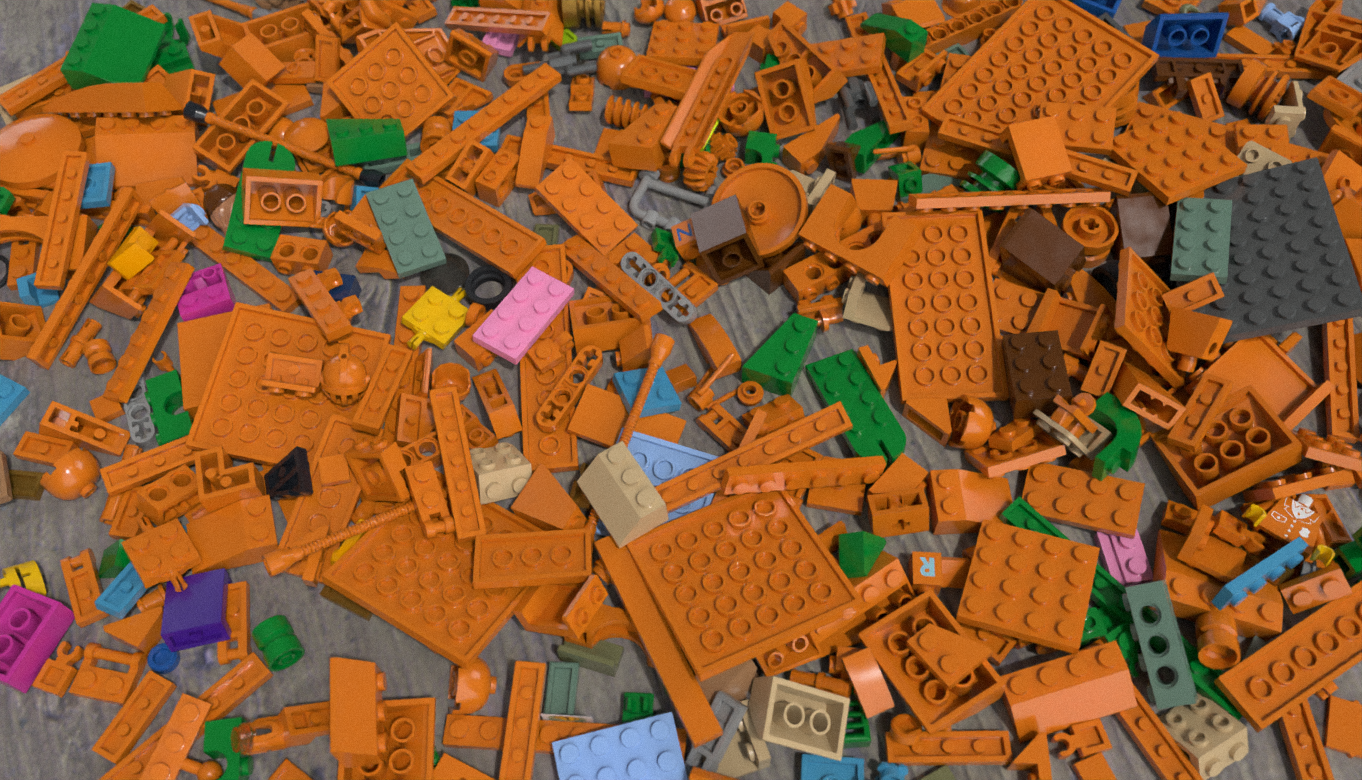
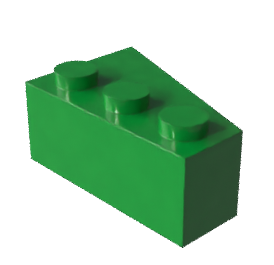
(365, 139)
(782, 356)

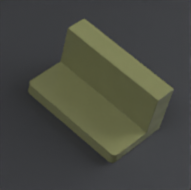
(602, 658)

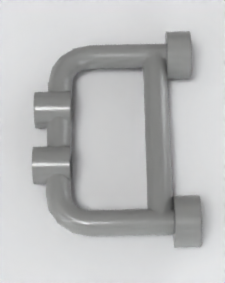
(650, 217)

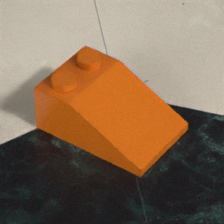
(787, 98)
(963, 499)
(234, 535)

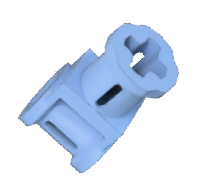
(1282, 23)

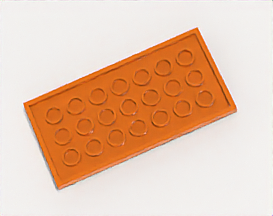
(946, 311)

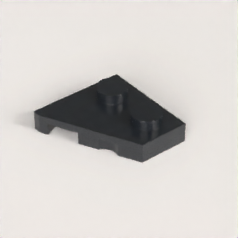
(290, 476)

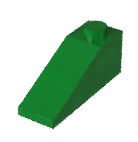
(902, 34)
(871, 138)

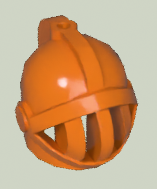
(344, 376)

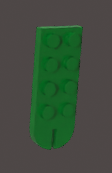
(251, 239)
(874, 425)

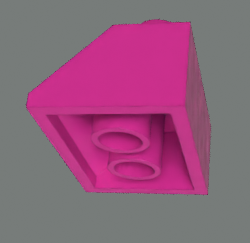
(28, 635)

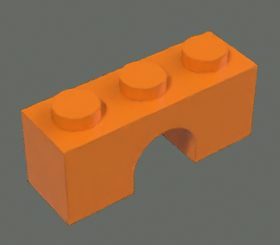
(791, 14)

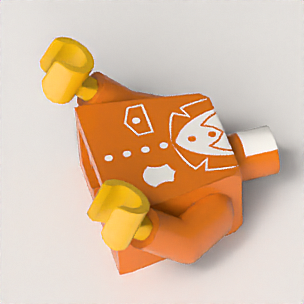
(1286, 521)

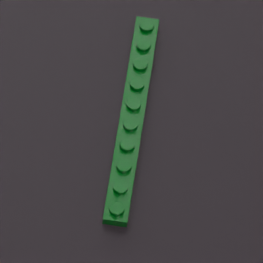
(1108, 595)

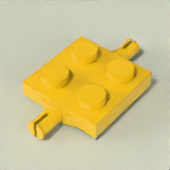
(436, 318)

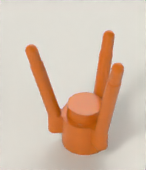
(903, 154)
(702, 396)

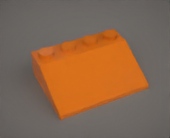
(147, 148)
(1237, 452)
(1194, 589)
(919, 688)
(410, 744)

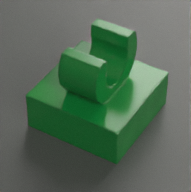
(637, 706)

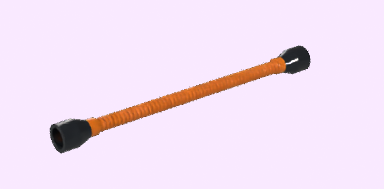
(199, 114)

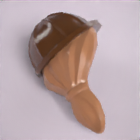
(218, 204)

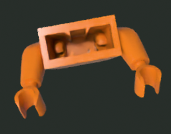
(359, 21)
(1348, 210)

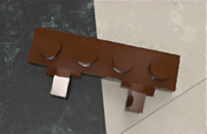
(1179, 70)

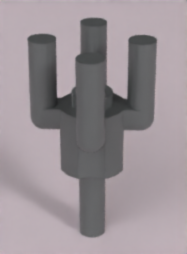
(565, 60)
(859, 95)

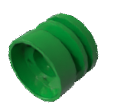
(995, 176)

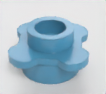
(891, 771)

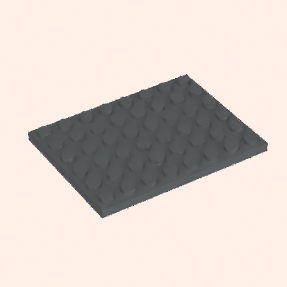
(1283, 254)

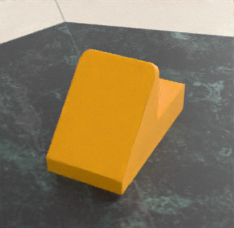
(133, 253)

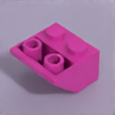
(206, 294)

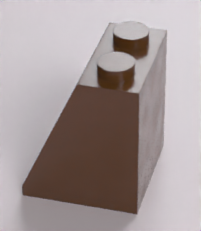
(1144, 227)
(726, 240)
(1041, 253)

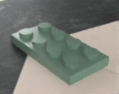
(406, 228)
(1201, 239)

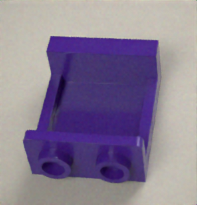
(198, 612)

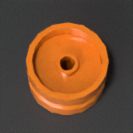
(1092, 228)

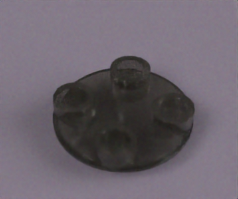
(447, 276)

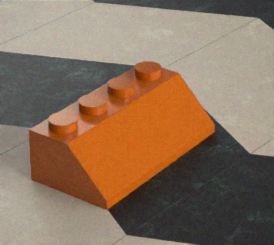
(253, 108)
(1068, 691)

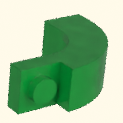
(1126, 440)

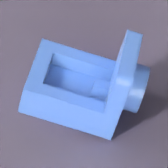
(190, 215)

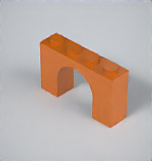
(876, 262)

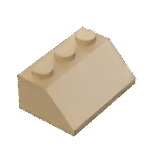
(622, 495)
(799, 716)

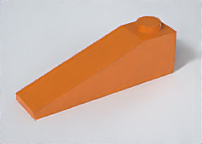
(791, 45)

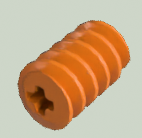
(621, 113)

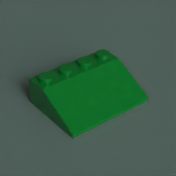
(112, 47)

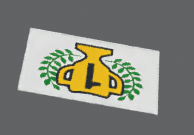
(586, 719)

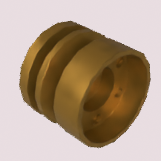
(576, 9)

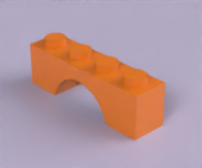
(607, 624)

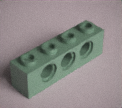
(1182, 689)

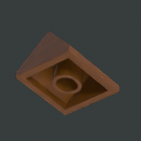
(771, 276)

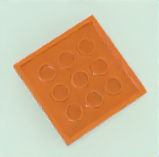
(392, 82)
(1175, 157)
(1144, 317)
(1029, 586)

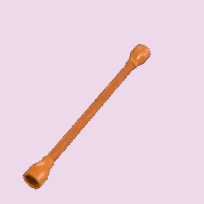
(660, 350)
(282, 559)

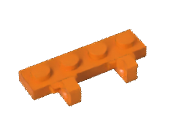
(314, 294)

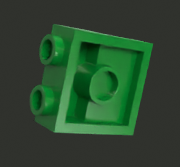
(174, 58)

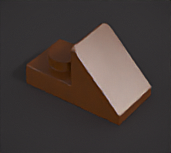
(841, 159)

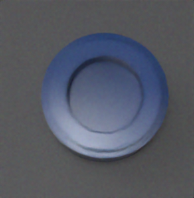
(162, 659)

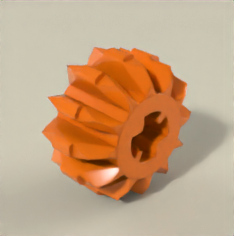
(702, 172)

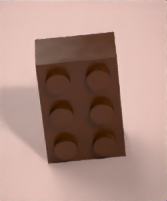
(1035, 372)

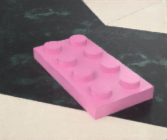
(523, 315)

